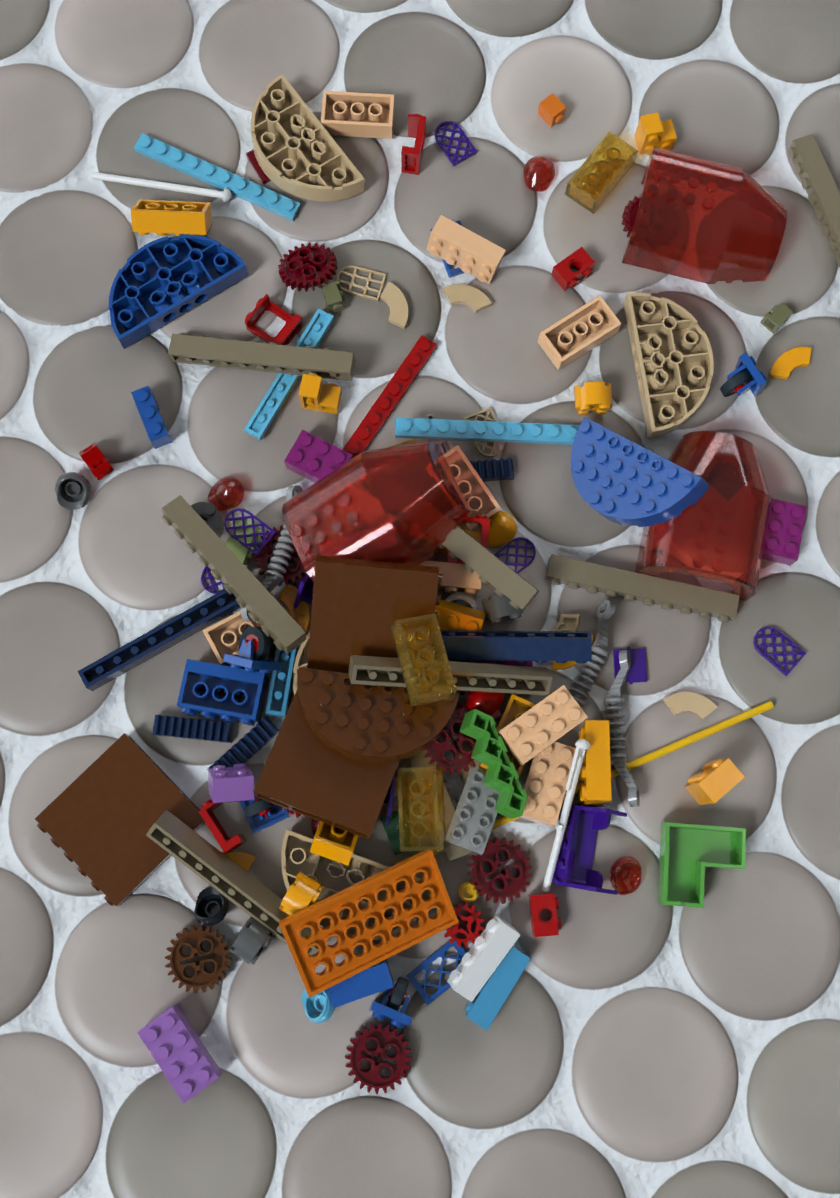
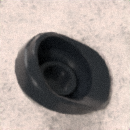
(210, 907)

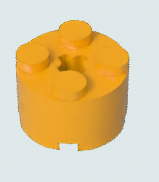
(593, 398)
(301, 894)

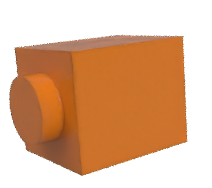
(552, 110)

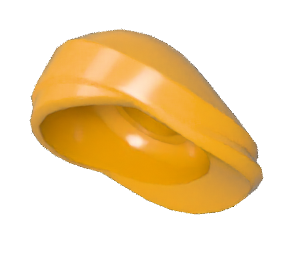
(502, 529)

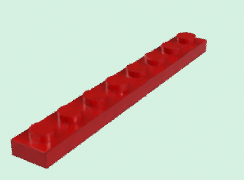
(390, 396)

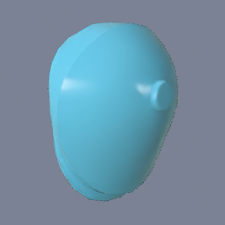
(318, 1007)

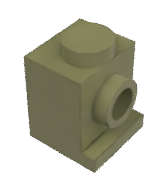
(333, 296)
(776, 317)

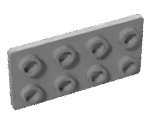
(474, 814)

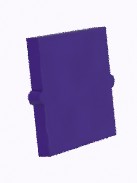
(637, 668)

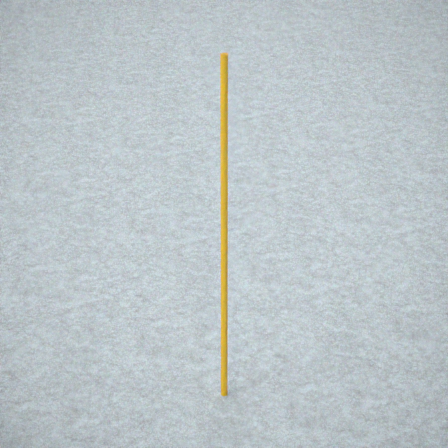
(663, 751)

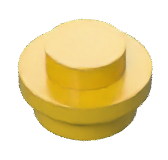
(467, 893)

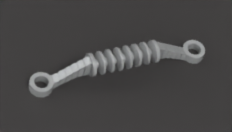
(282, 555)
(599, 649)
(617, 758)

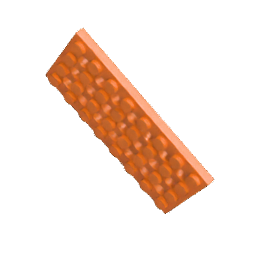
(357, 917)

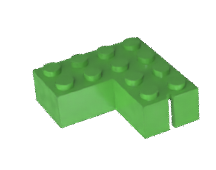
(686, 852)

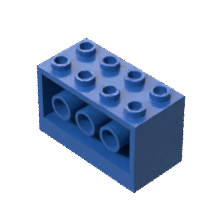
(216, 681)

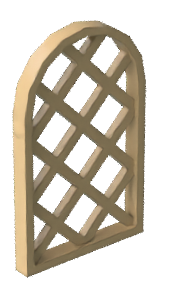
(488, 410)

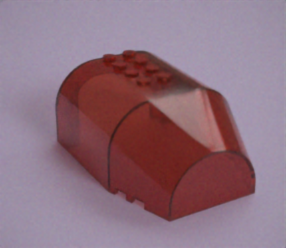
(704, 221)
(378, 508)
(726, 527)

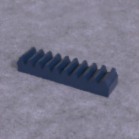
(494, 470)
(193, 729)
(249, 744)

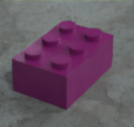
(314, 457)
(784, 532)

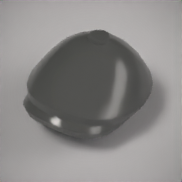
(72, 490)

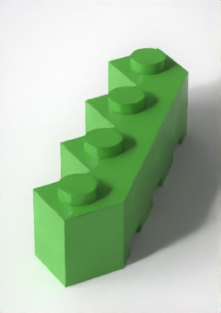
(500, 772)

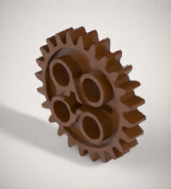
(202, 976)

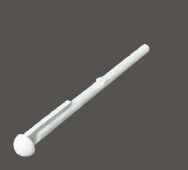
(226, 194)
(581, 746)

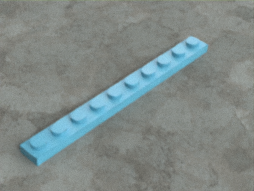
(217, 177)
(485, 431)

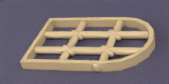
(365, 288)

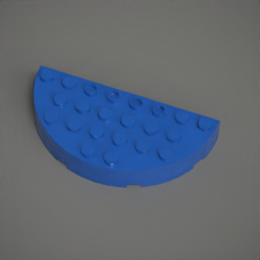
(167, 281)
(629, 480)

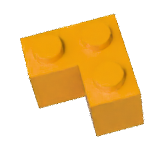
(654, 133)
(319, 396)

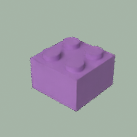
(230, 783)

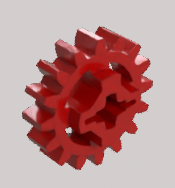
(470, 918)

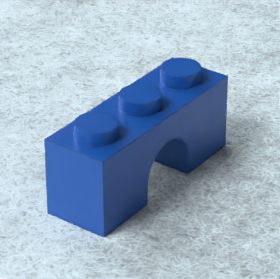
(151, 417)

